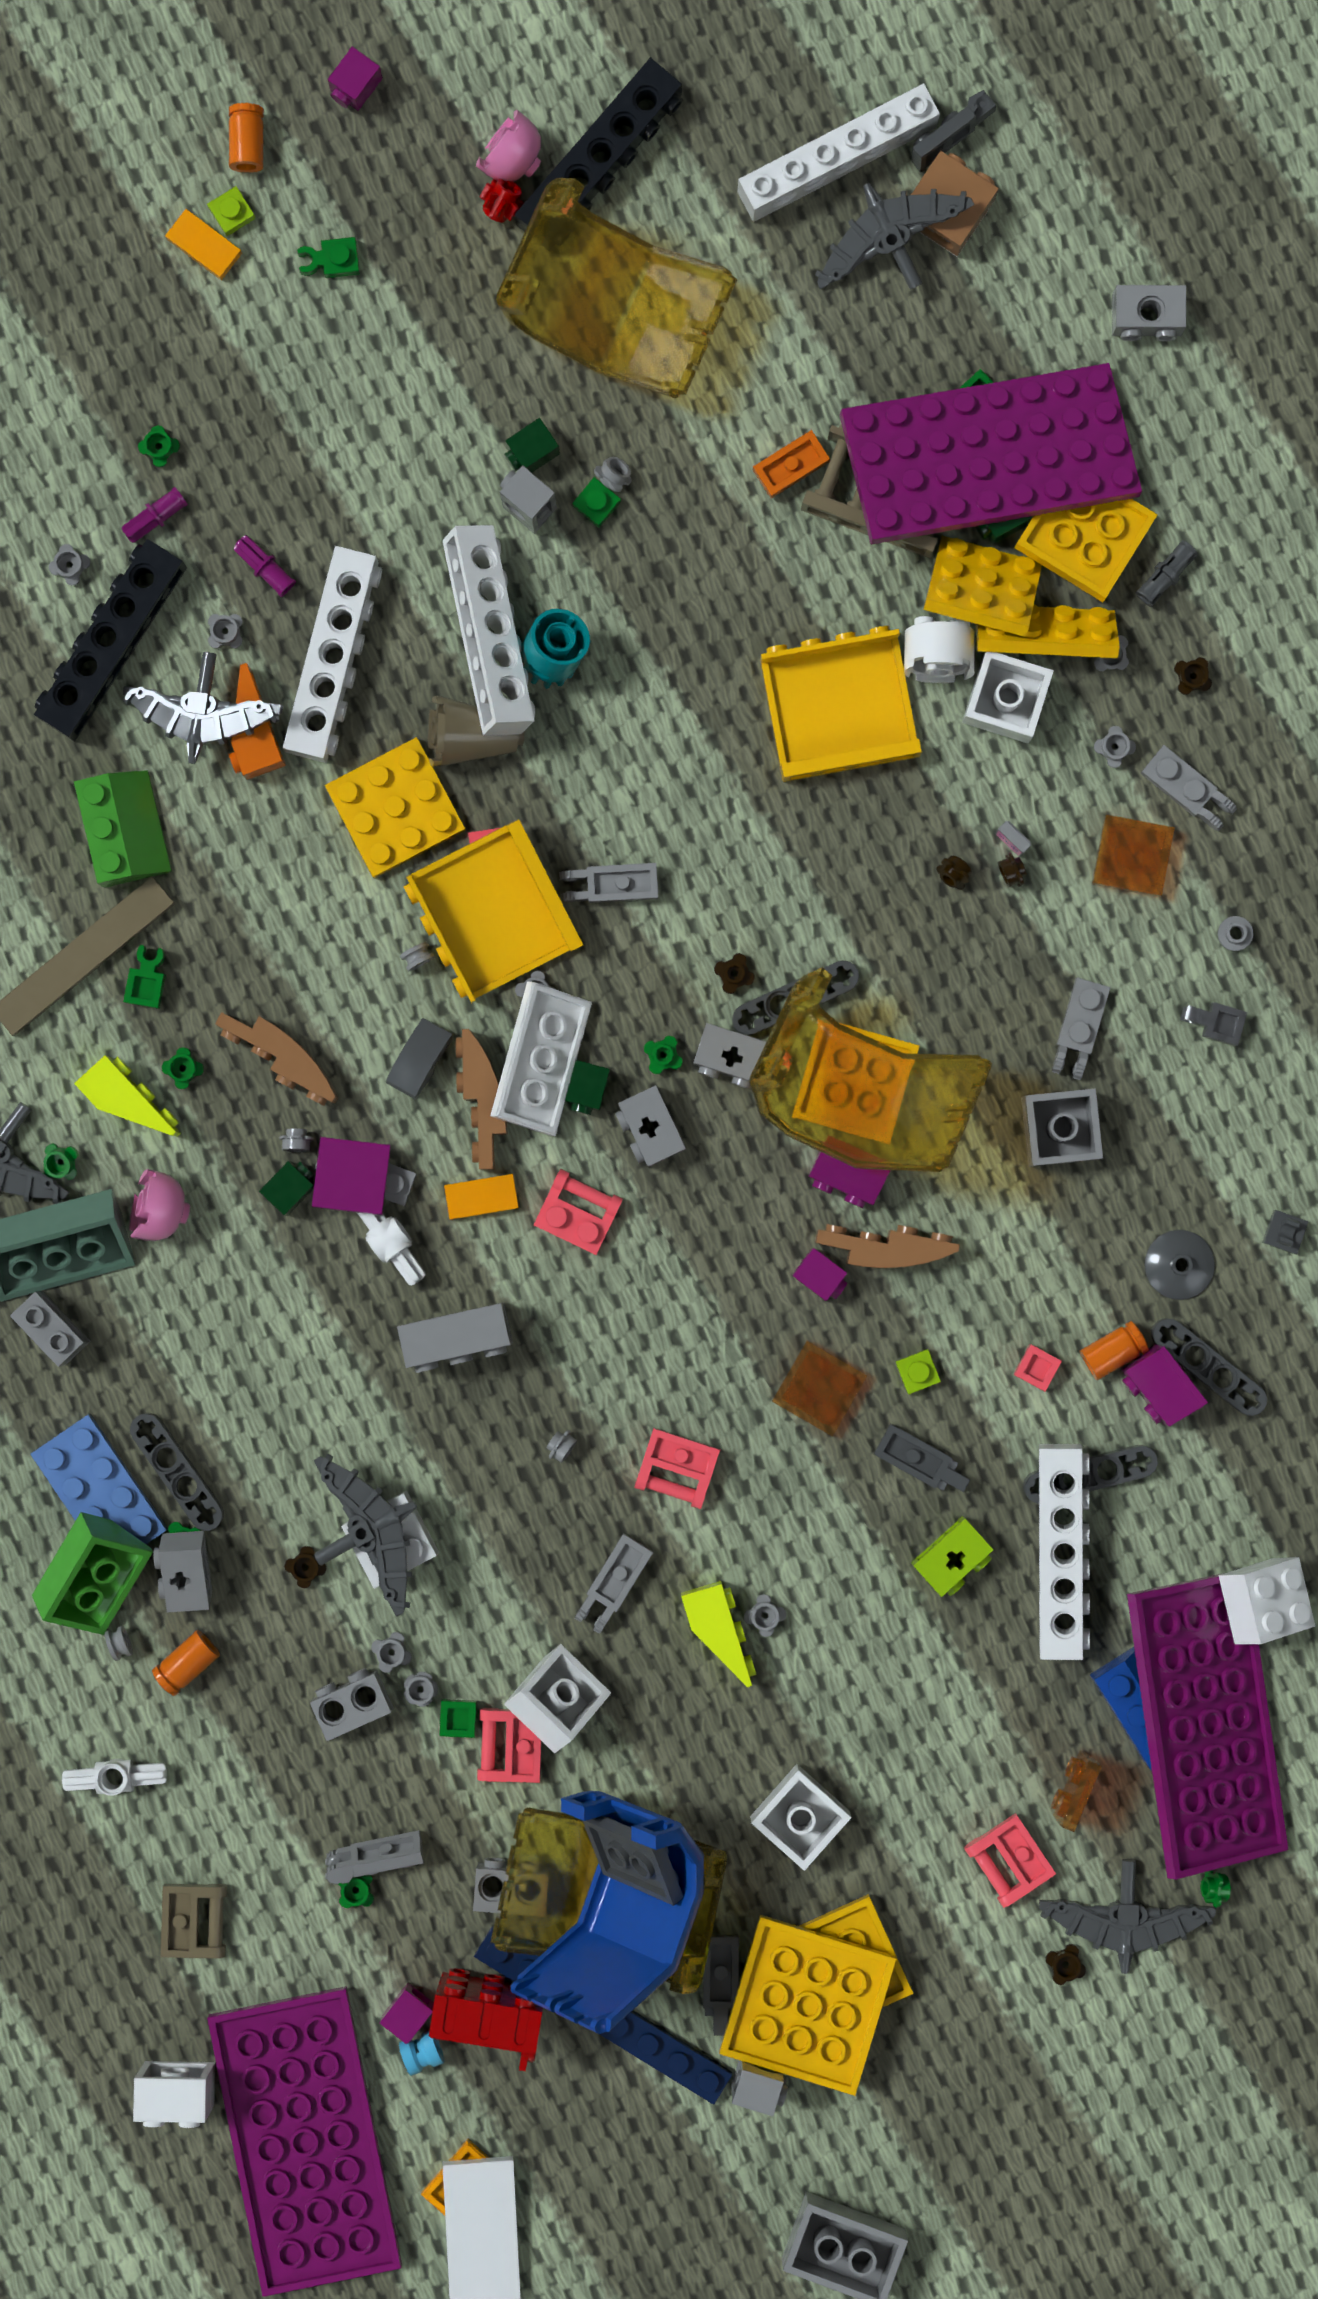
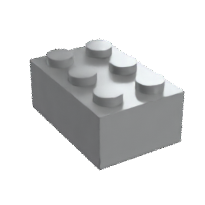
(455, 1337)
(844, 2249)

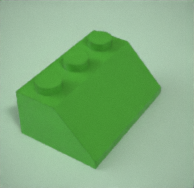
(122, 827)
(90, 1575)

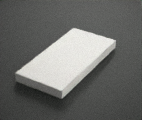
(541, 1058)
(481, 2228)

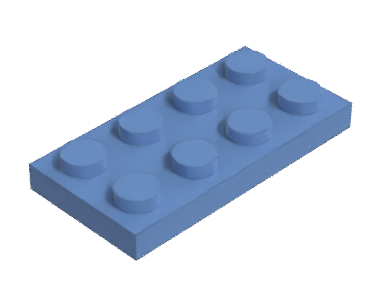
(96, 1481)

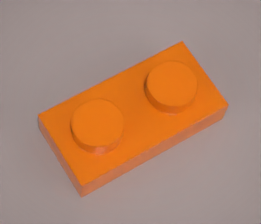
(791, 464)

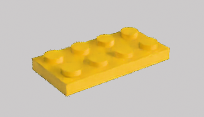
(1058, 632)

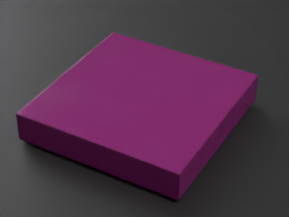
(351, 1176)

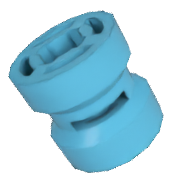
(421, 2053)

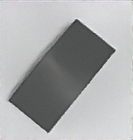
(418, 1058)

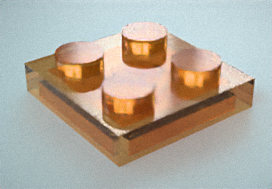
(1133, 855)
(819, 1388)
(1072, 1800)

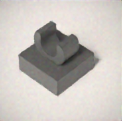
(1285, 1232)

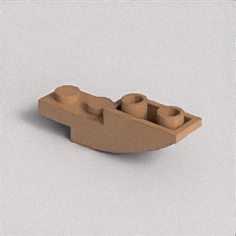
(292, 1061)
(479, 1084)
(901, 1248)

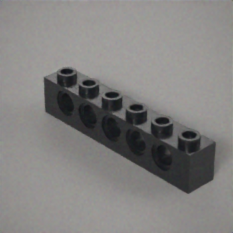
(649, 83)
(110, 660)

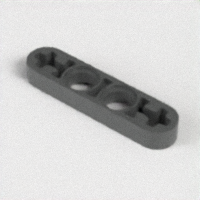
(759, 1024)
(1211, 1362)
(173, 1474)
(1093, 1481)

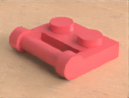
(574, 1223)
(681, 1457)
(521, 1752)
(1019, 1853)

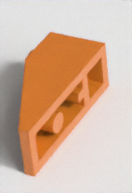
(260, 751)

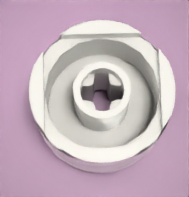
(939, 650)

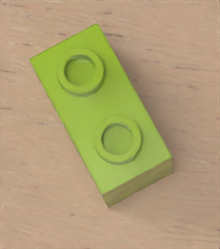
(957, 1538)

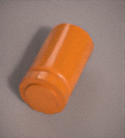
(246, 137)
(1114, 1350)
(185, 1663)

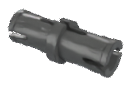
(1166, 573)

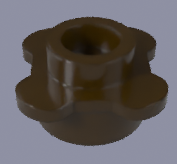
(1198, 667)
(1012, 870)
(954, 872)
(731, 983)
(302, 1576)
(1073, 1971)

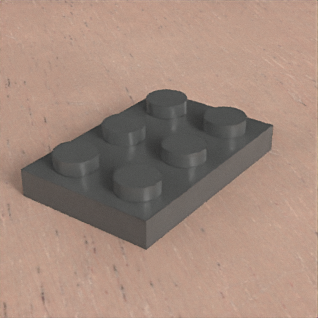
(632, 1862)

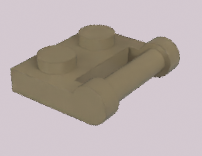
(181, 1920)

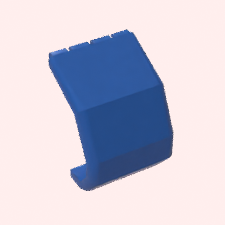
(623, 1936)

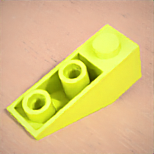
(114, 1092)
(712, 1622)

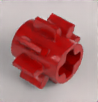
(501, 200)

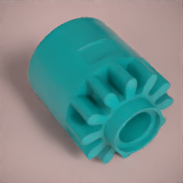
(555, 646)

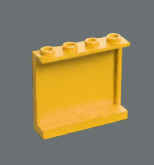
(839, 704)
(492, 911)

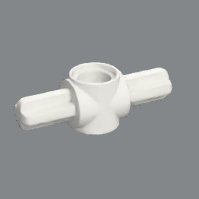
(391, 1243)
(96, 1777)

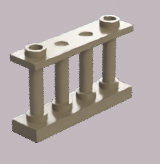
(850, 515)

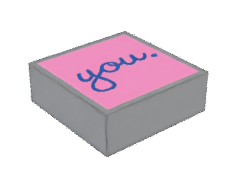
(1013, 838)

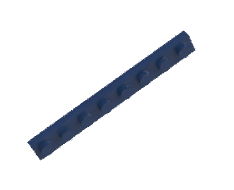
(634, 2035)

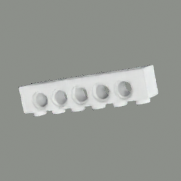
(838, 152)
(344, 567)
(496, 713)
(1054, 1641)

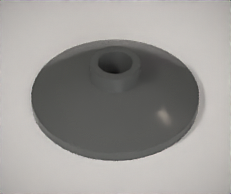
(1161, 1266)

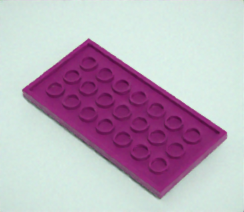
(990, 453)
(1205, 1730)
(304, 2141)

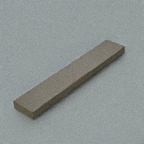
(83, 955)

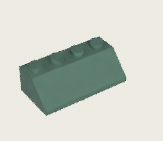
(62, 1244)

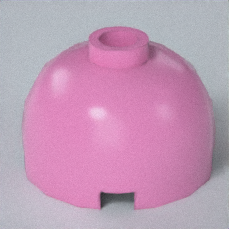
(512, 150)
(158, 1207)

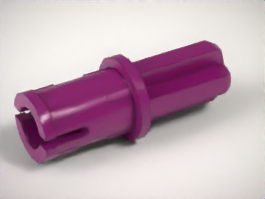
(154, 515)
(264, 565)

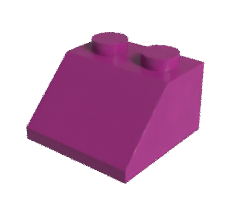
(858, 1184)
(1162, 1386)

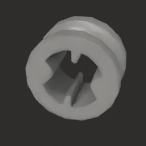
(417, 956)
(118, 1643)

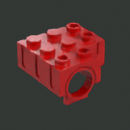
(485, 2014)

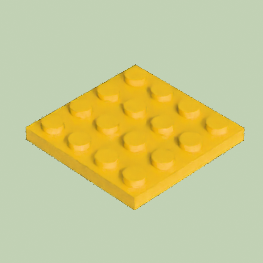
(807, 2005)

